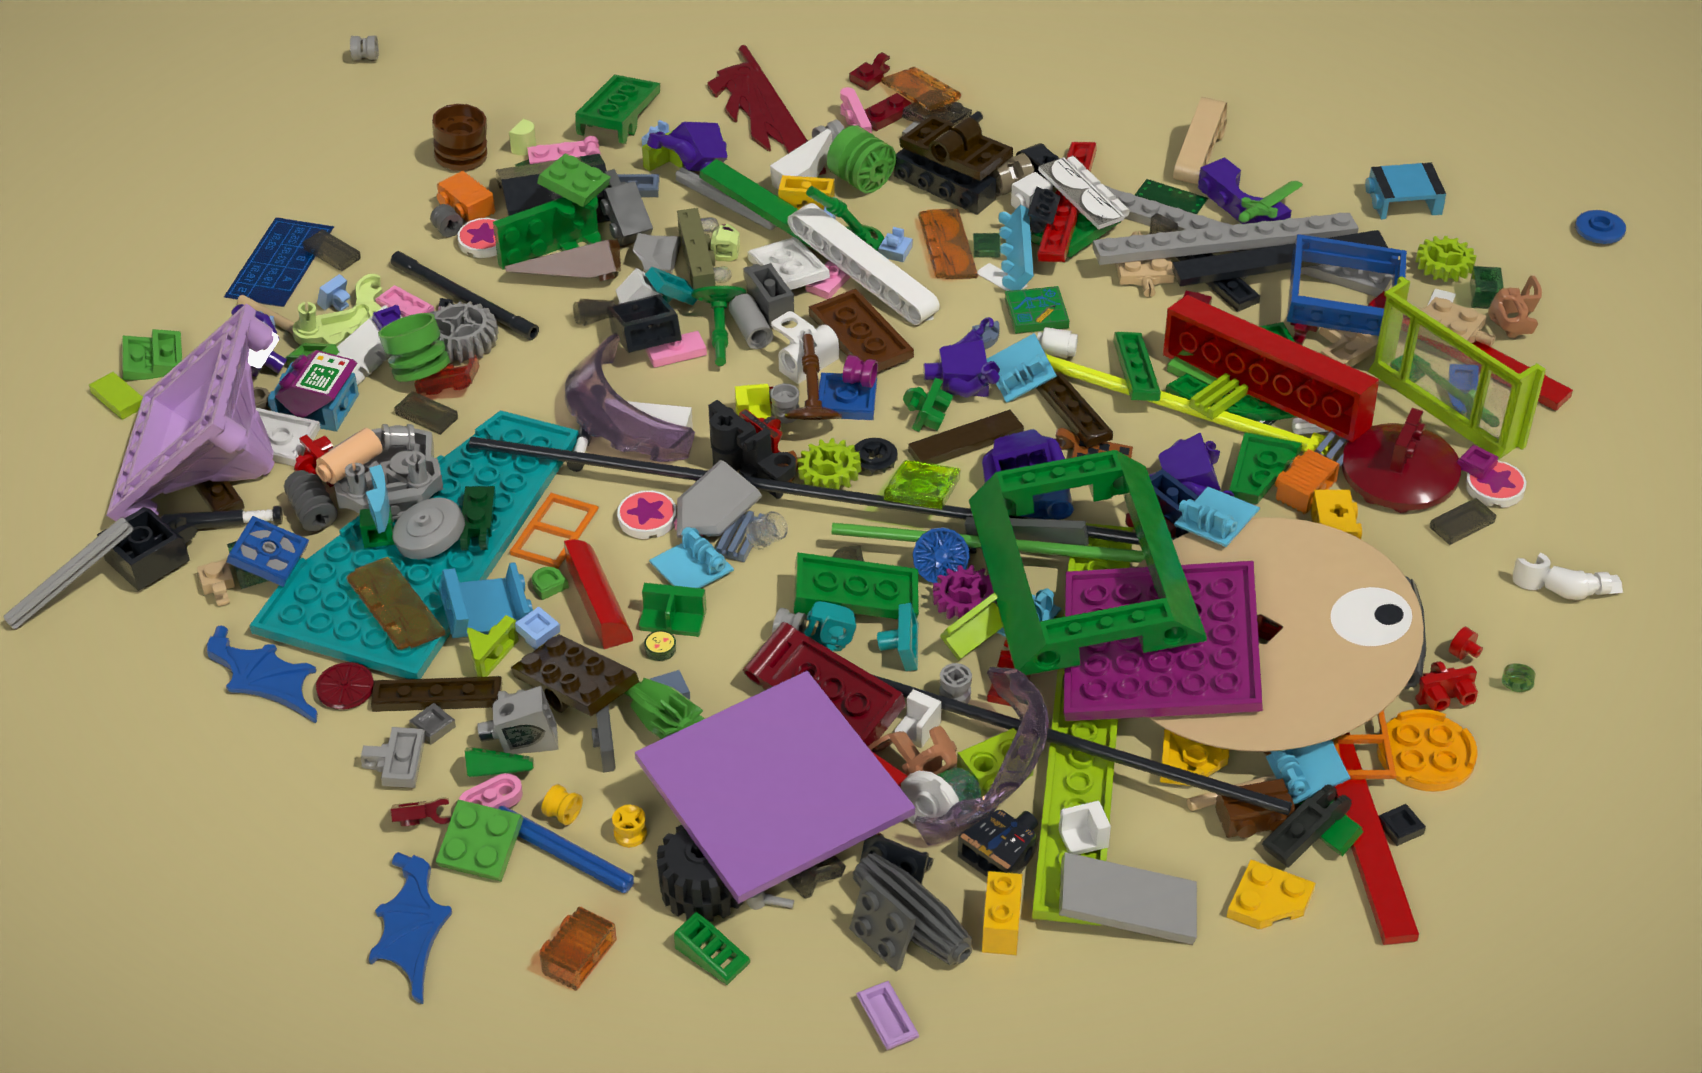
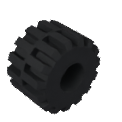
(689, 880)

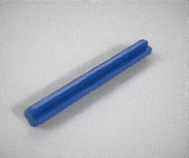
(574, 854)

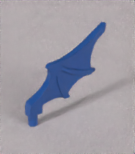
(262, 673)
(410, 923)

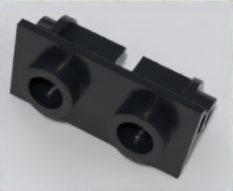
(1042, 209)
(904, 857)

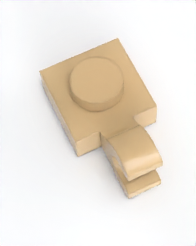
(216, 579)

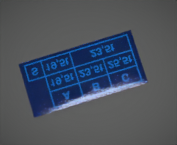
(276, 263)

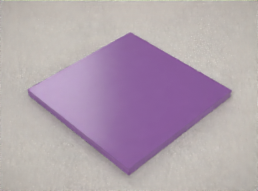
(774, 785)

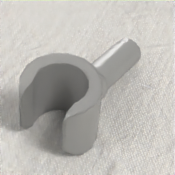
(759, 901)

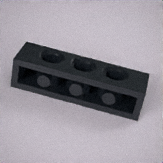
(945, 182)

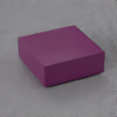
(1477, 462)

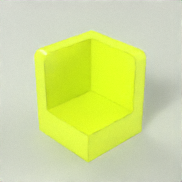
(754, 399)

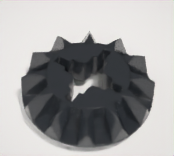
(876, 446)

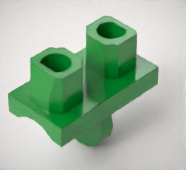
(918, 400)

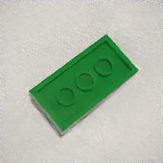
(617, 106)
(545, 230)
(854, 584)

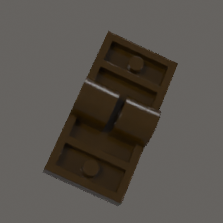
(957, 146)
(574, 675)

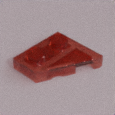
(449, 377)

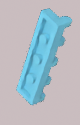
(1017, 248)

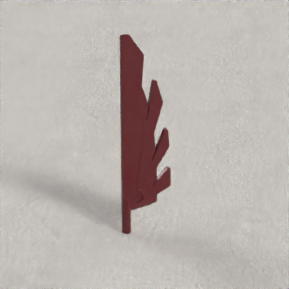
(760, 101)

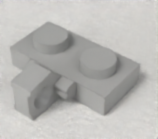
(398, 759)

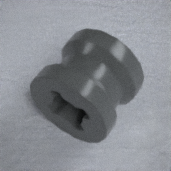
(446, 220)

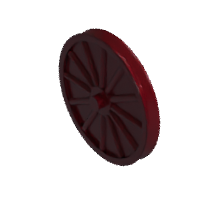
(344, 685)

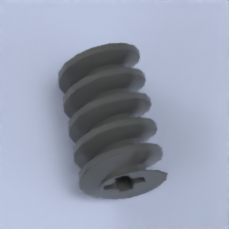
(310, 500)

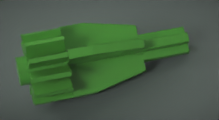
(662, 708)

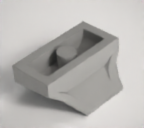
(657, 251)

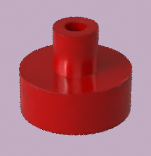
(1465, 643)

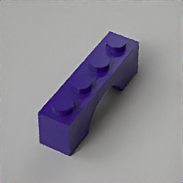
(1221, 184)

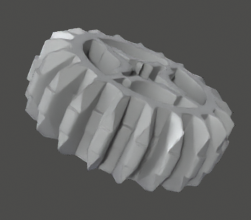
(466, 330)

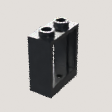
(633, 324)

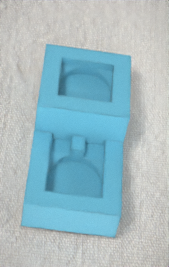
(378, 499)

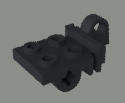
(745, 449)

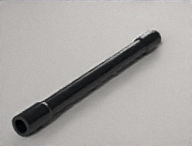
(413, 267)

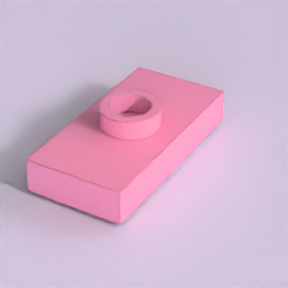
(828, 287)
(407, 302)
(688, 348)

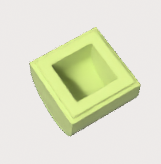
(522, 137)

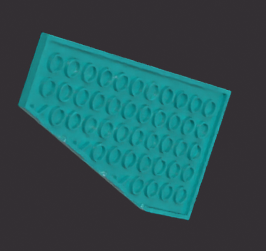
(328, 617)

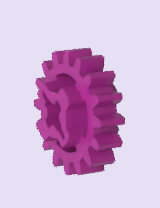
(964, 591)

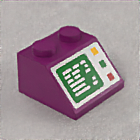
(314, 382)

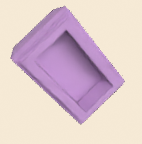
(887, 1015)

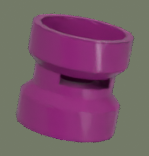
(857, 370)

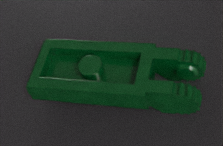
(478, 515)

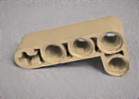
(1206, 127)

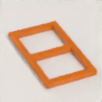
(536, 524)
(1382, 738)

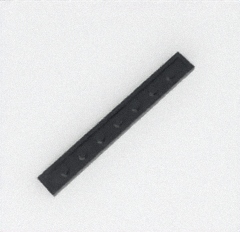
(1253, 261)

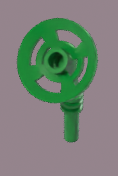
(840, 209)
(718, 297)

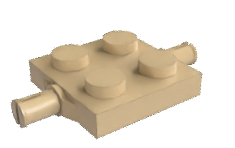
(1146, 272)
(1460, 320)

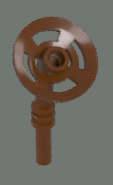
(813, 406)

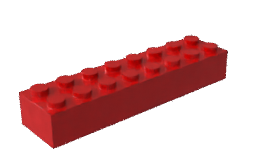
(1272, 367)

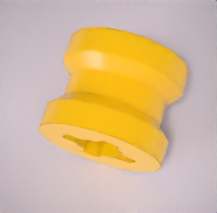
(562, 804)
(629, 826)

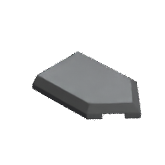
(715, 501)

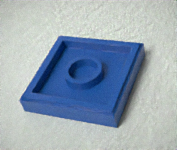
(848, 399)

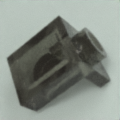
(806, 881)

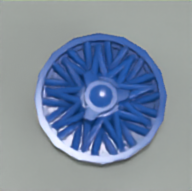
(1600, 226)
(938, 551)

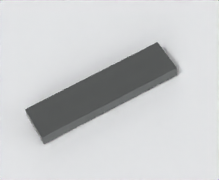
(1043, 530)

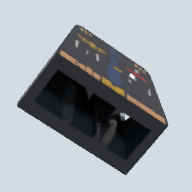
(999, 843)

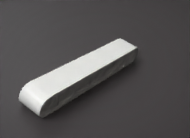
(863, 263)

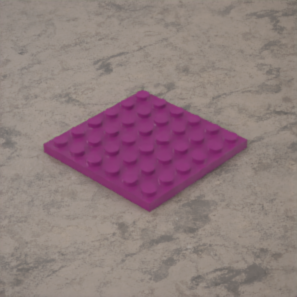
(1188, 679)

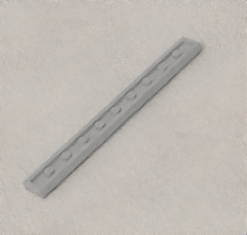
(1220, 238)

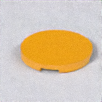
(1429, 750)

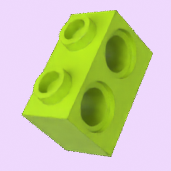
(986, 758)

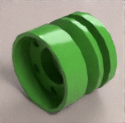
(861, 159)
(414, 347)

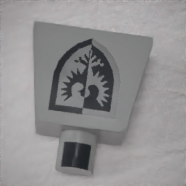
(522, 723)

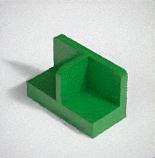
(673, 609)

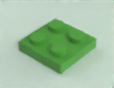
(574, 179)
(479, 840)

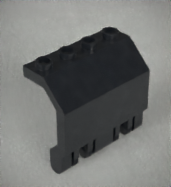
(524, 193)

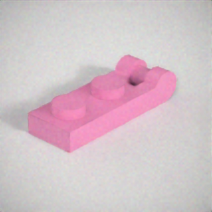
(853, 109)
(553, 152)

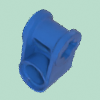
(1052, 505)

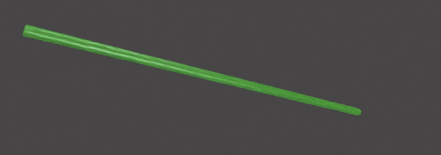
(973, 541)

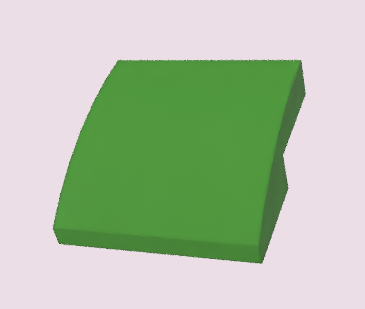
(150, 357)

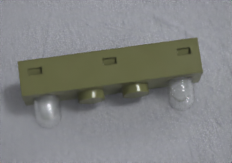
(696, 249)

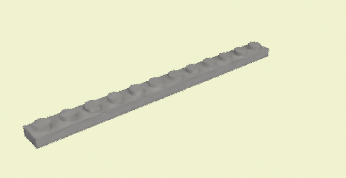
(1360, 280)

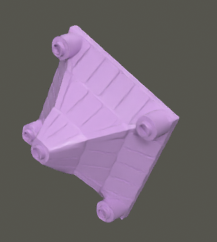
(198, 421)

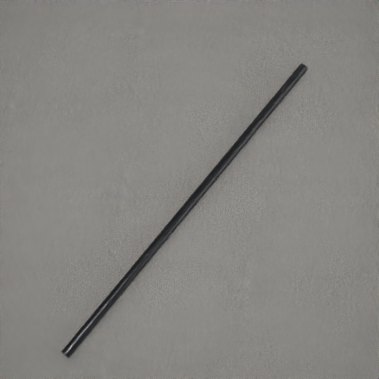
(1108, 753)

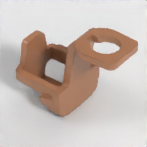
(1511, 301)
(928, 760)

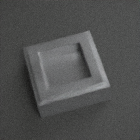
(434, 722)

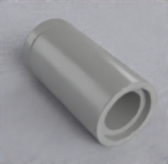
(751, 321)

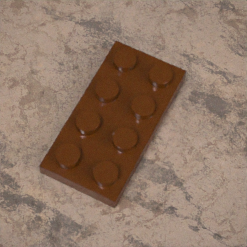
(862, 329)

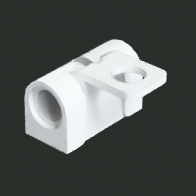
(790, 357)

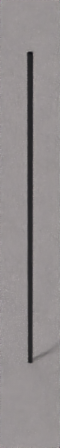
(759, 483)

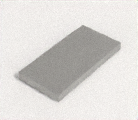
(1128, 898)

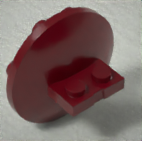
(1402, 465)

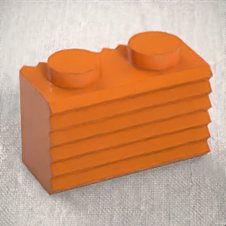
(466, 196)
(1306, 474)

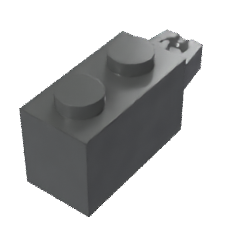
(625, 210)
(768, 291)

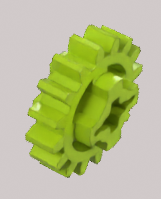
(1445, 258)
(827, 464)

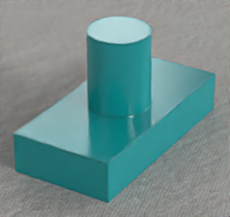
(670, 286)
(903, 638)

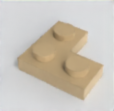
(1348, 346)

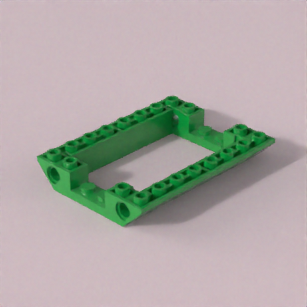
(1056, 642)

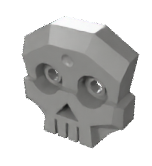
(408, 475)

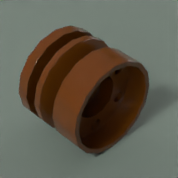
(460, 137)

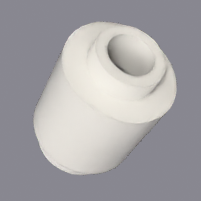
(1058, 342)

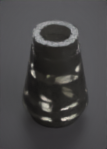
(591, 310)

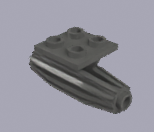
(900, 910)

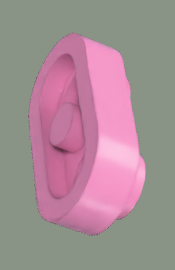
(491, 792)

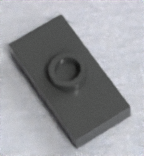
(603, 738)

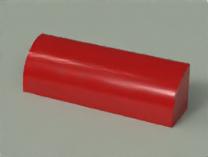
(596, 594)

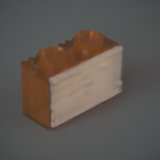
(577, 947)

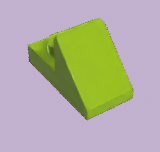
(655, 158)
(490, 649)

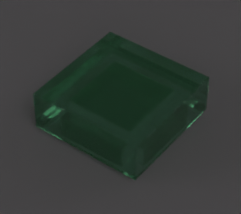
(986, 244)

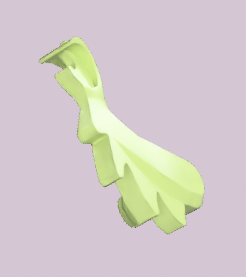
(337, 326)

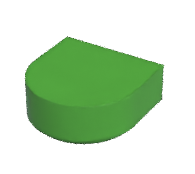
(548, 582)

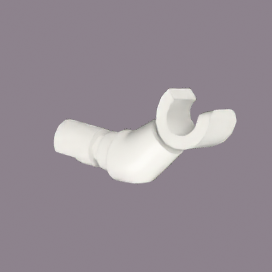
(1562, 581)

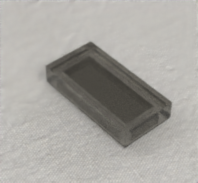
(331, 250)
(426, 412)
(1463, 521)

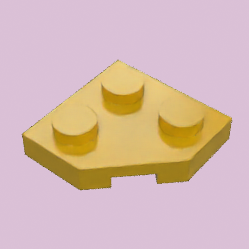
(1191, 756)
(1269, 896)

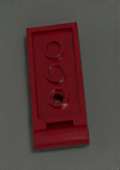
(858, 695)

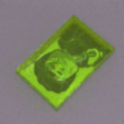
(922, 484)

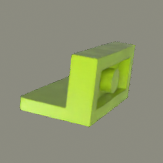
(973, 628)

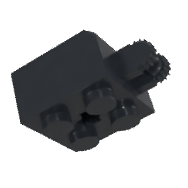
(152, 547)

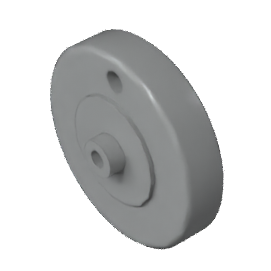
(428, 528)

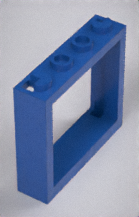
(1343, 254)

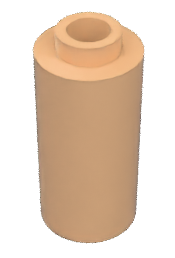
(357, 449)

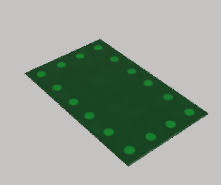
(1171, 196)

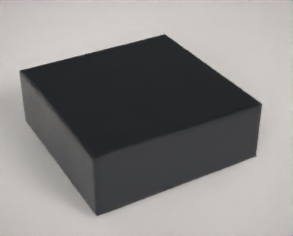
(1401, 824)

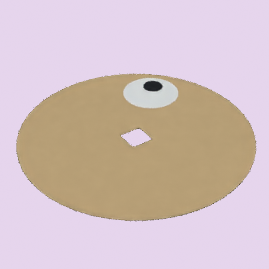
(1343, 642)

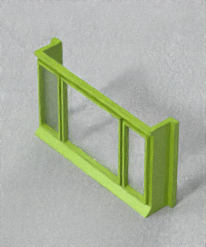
(1454, 377)

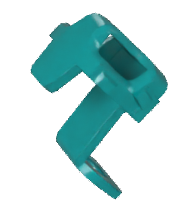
(835, 625)

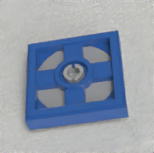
(267, 551)

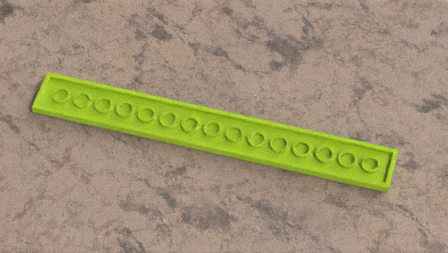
(1073, 775)

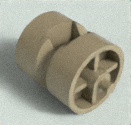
(1011, 172)

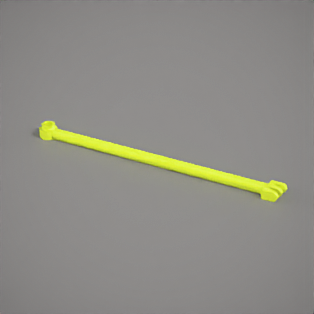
(1182, 405)

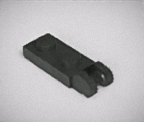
(1306, 825)

